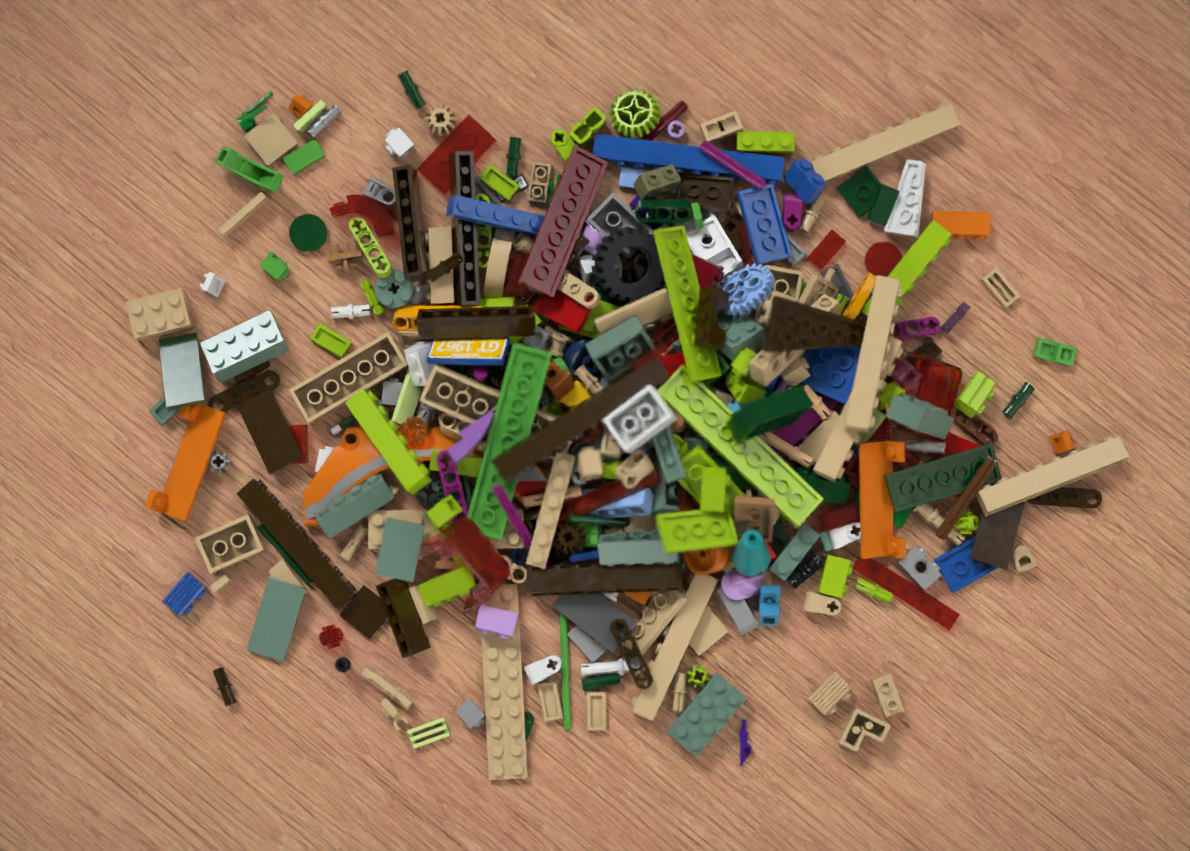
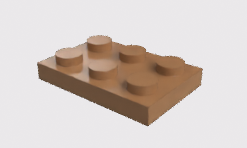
(754, 515)

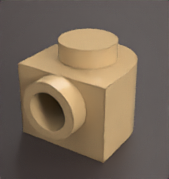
(1023, 559)

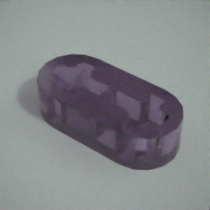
(955, 317)

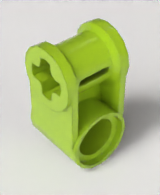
(562, 148)

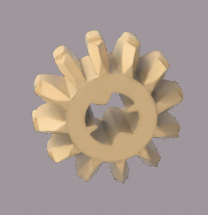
(448, 119)

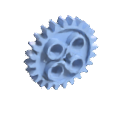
(747, 288)

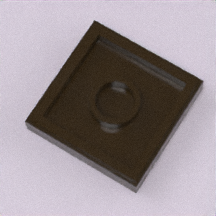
(365, 612)

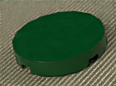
(308, 233)

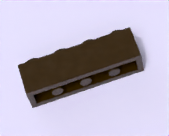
(403, 617)

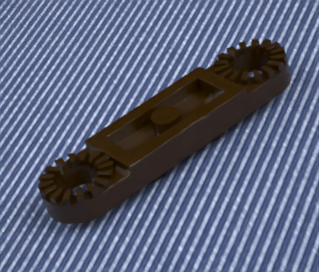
(245, 391)
(1068, 498)

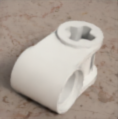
(841, 536)
(539, 670)

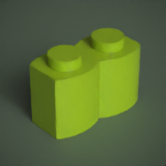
(591, 124)

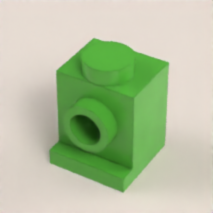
(275, 267)

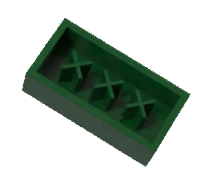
(769, 413)

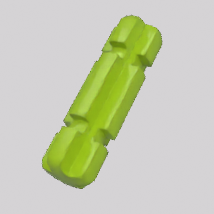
(371, 297)

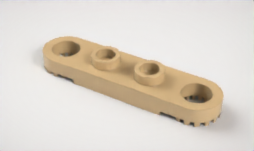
(578, 290)

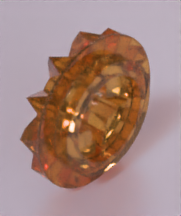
(419, 435)

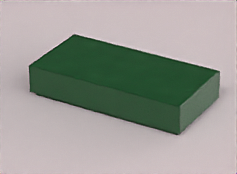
(883, 204)

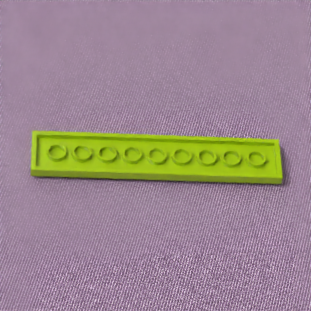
(750, 457)

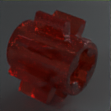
(331, 636)

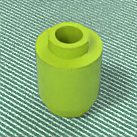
(741, 362)
(609, 467)

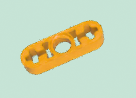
(860, 296)

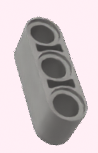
(738, 612)

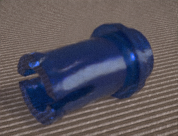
(515, 559)

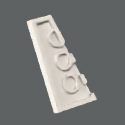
(907, 209)

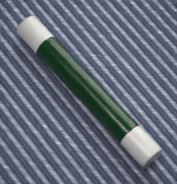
(347, 422)

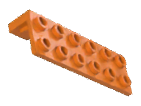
(189, 463)
(875, 504)

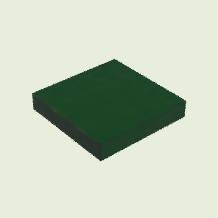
(860, 191)

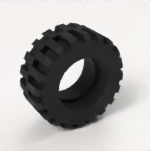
(605, 265)

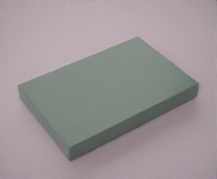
(400, 549)

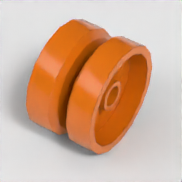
(707, 560)

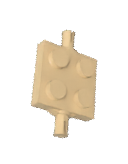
(817, 287)

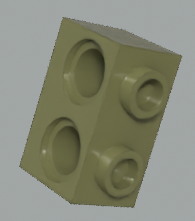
(657, 182)

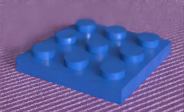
(832, 371)

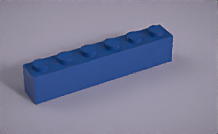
(493, 215)

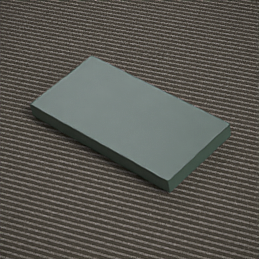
(276, 619)

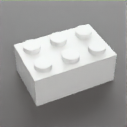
(640, 419)

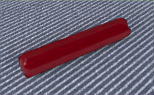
(664, 122)

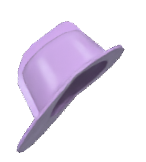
(593, 236)
(740, 587)

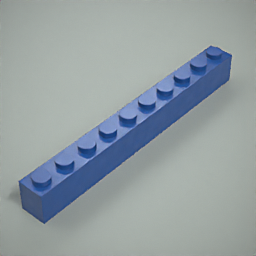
(683, 157)

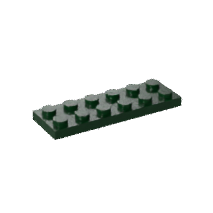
(938, 478)

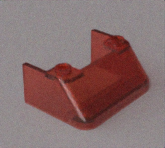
(937, 386)
(477, 552)

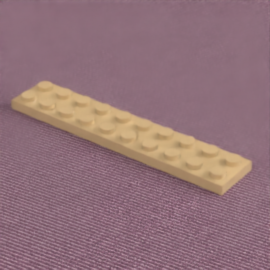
(504, 694)

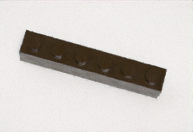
(410, 223)
(476, 322)

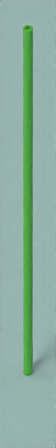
(564, 661)

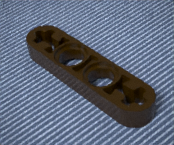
(628, 655)

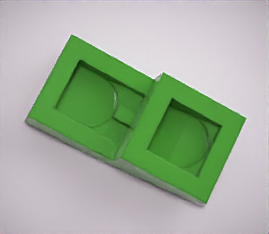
(1054, 352)

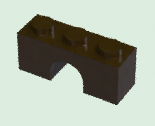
(707, 332)

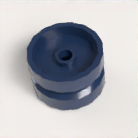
(577, 354)

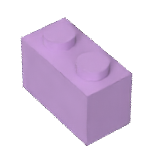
(496, 620)

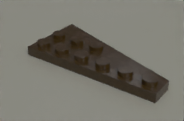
(804, 327)

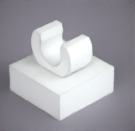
(213, 284)

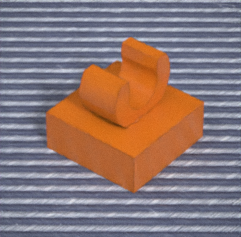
(299, 105)
(1061, 442)

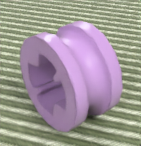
(681, 131)

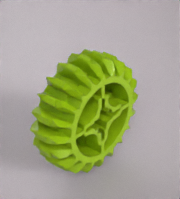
(650, 115)

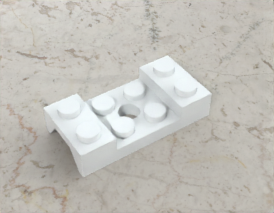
(720, 250)

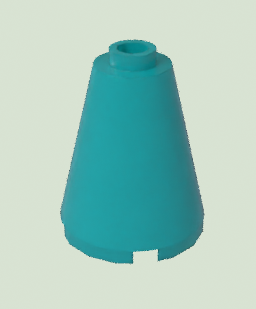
(751, 554)

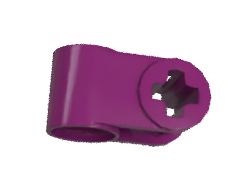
(792, 208)

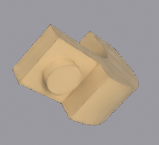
(498, 263)

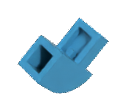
(768, 605)

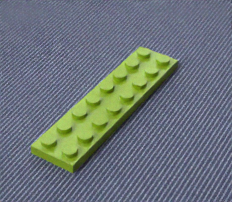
(684, 298)

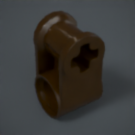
(734, 234)

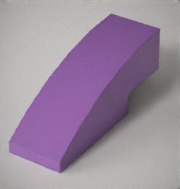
(471, 437)

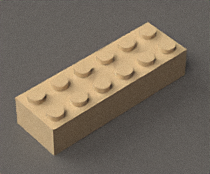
(343, 379)

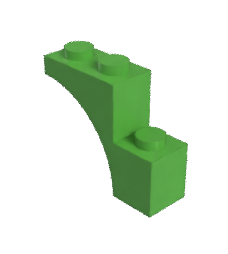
(249, 169)

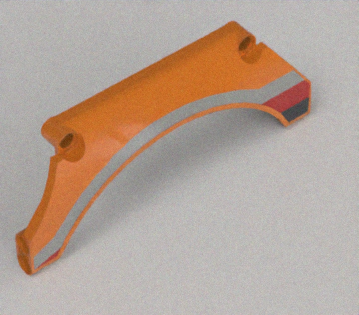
(360, 459)

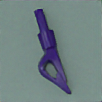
(743, 742)

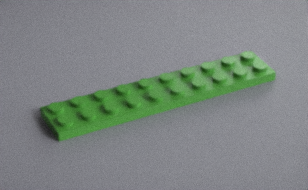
(510, 425)

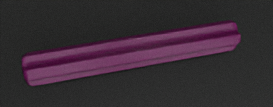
(732, 165)

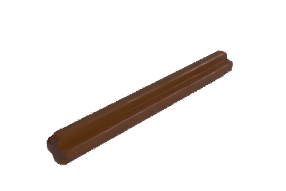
(966, 498)

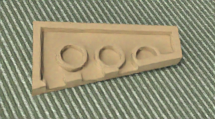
(656, 617)

